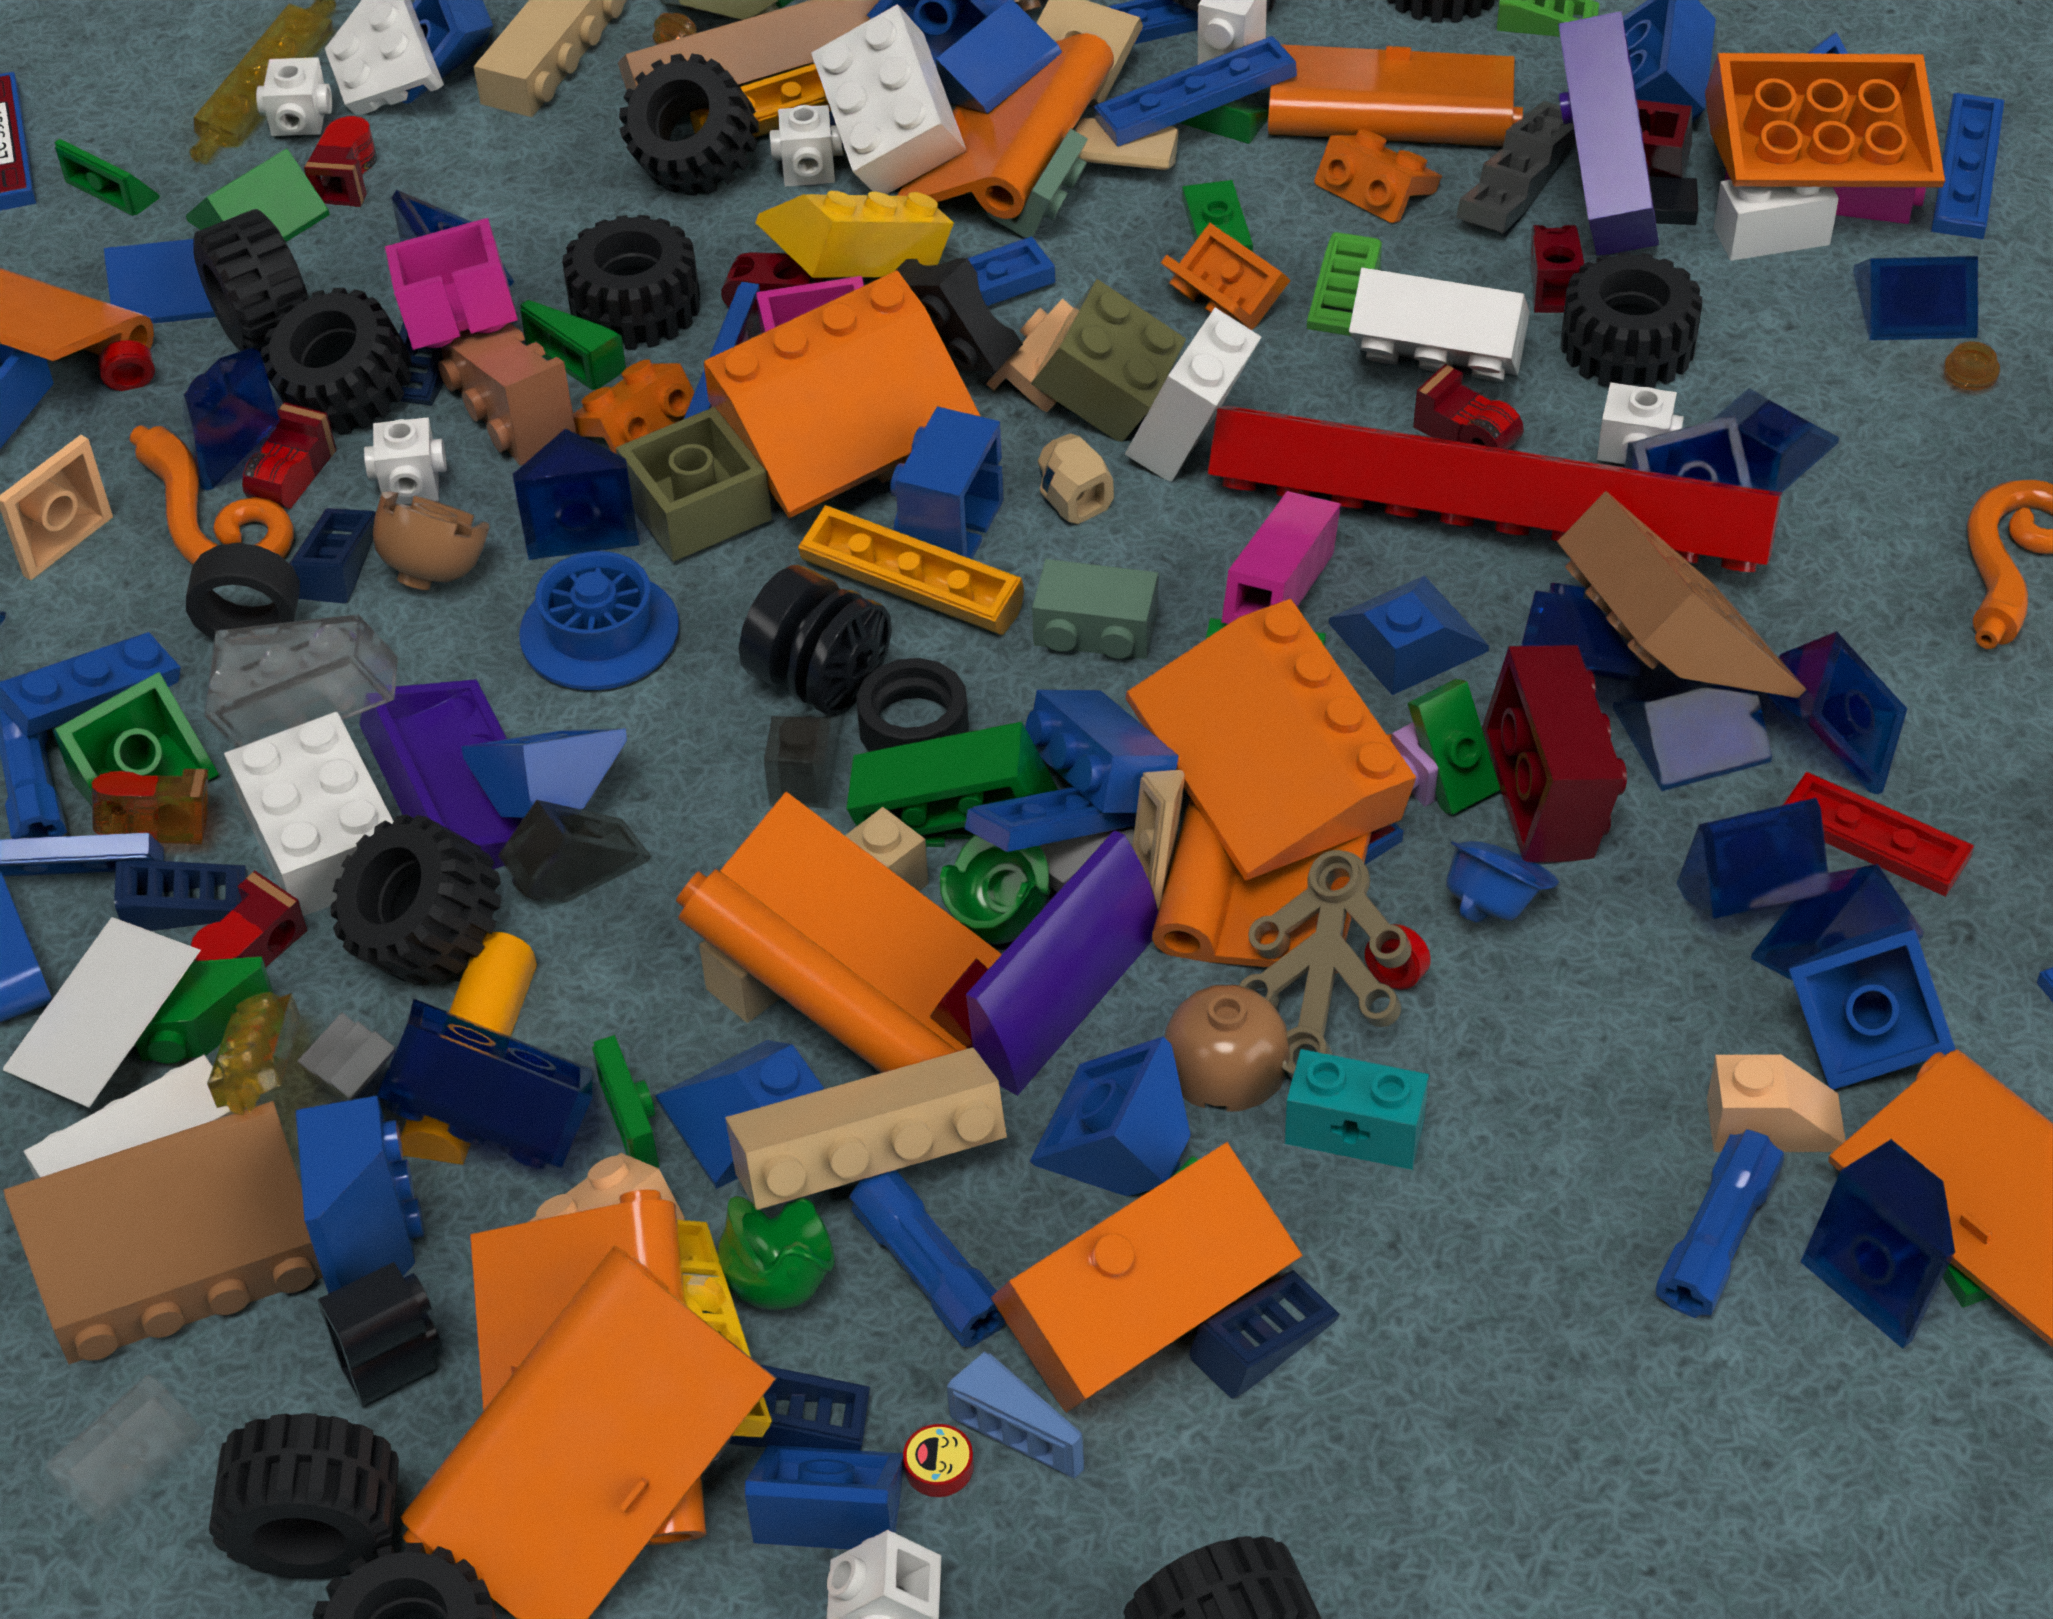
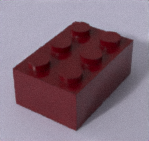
(1553, 753)

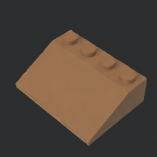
(1668, 604)
(166, 1233)

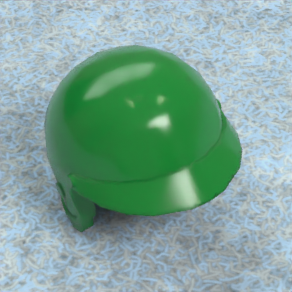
(995, 889)
(774, 1259)

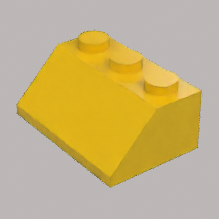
(857, 232)

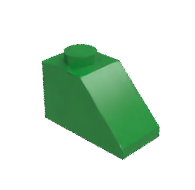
(200, 1008)

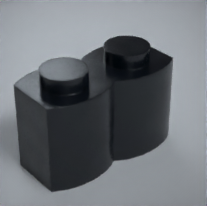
(381, 1332)

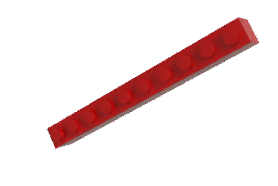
(1486, 483)

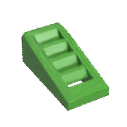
(1541, 16)
(1340, 280)

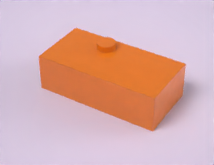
(1145, 1276)

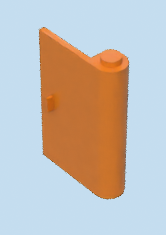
(1396, 95)
(1022, 133)
(60, 321)
(1212, 907)
(836, 936)
(1994, 1172)
(536, 1268)
(588, 1445)

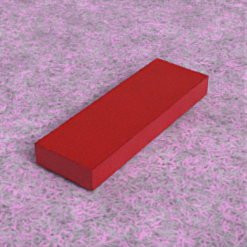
(1885, 835)

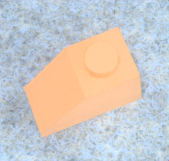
(1774, 1100)

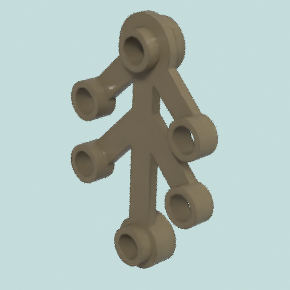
(1327, 951)

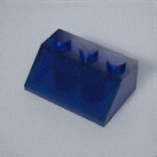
(486, 1086)

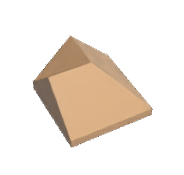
(55, 507)

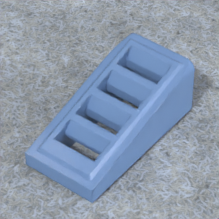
(1008, 1411)

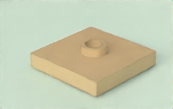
(1073, 17)

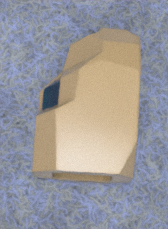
(1075, 479)

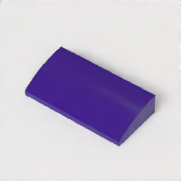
(422, 759)
(1062, 964)

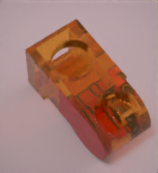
(165, 806)

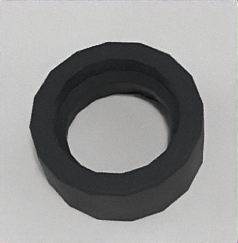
(240, 566)
(910, 680)

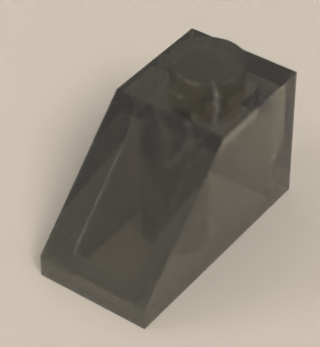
(802, 757)
(569, 851)

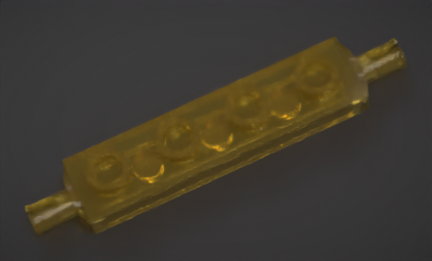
(233, 108)
(254, 1051)

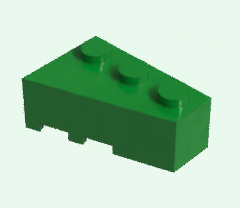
(941, 778)

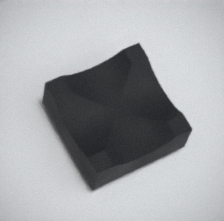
(960, 314)

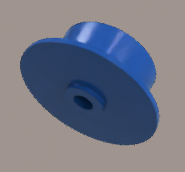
(598, 623)

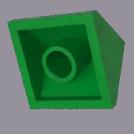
(275, 189)
(131, 733)

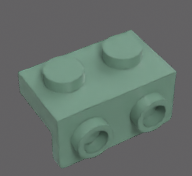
(1047, 194)

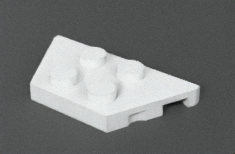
(381, 55)

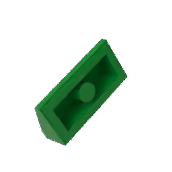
(1232, 120)
(103, 180)

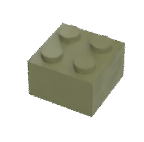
(1109, 361)
(696, 483)

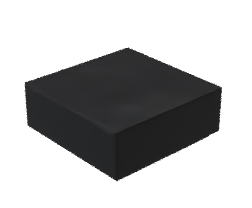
(1674, 200)

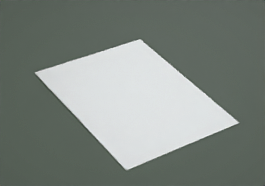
(101, 1011)

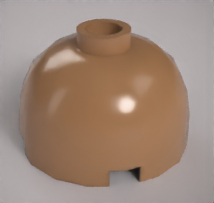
(426, 540)
(1228, 1047)

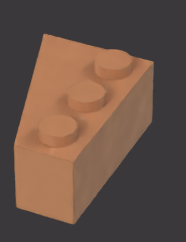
(509, 388)

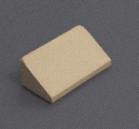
(1151, 151)
(1158, 825)

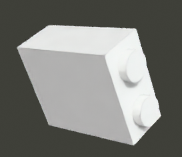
(1192, 394)

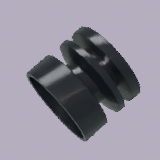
(814, 638)

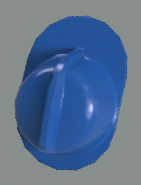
(1494, 881)

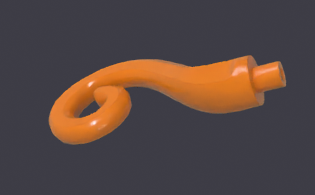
(175, 465)
(2006, 596)

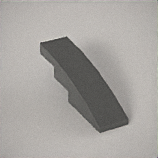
(1520, 170)
(346, 1057)

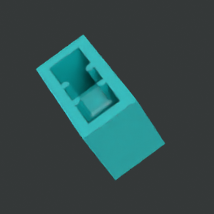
(1356, 1109)

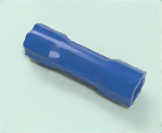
(32, 801)
(1703, 1259)
(953, 1286)

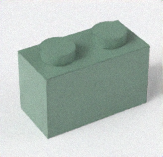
(1095, 609)

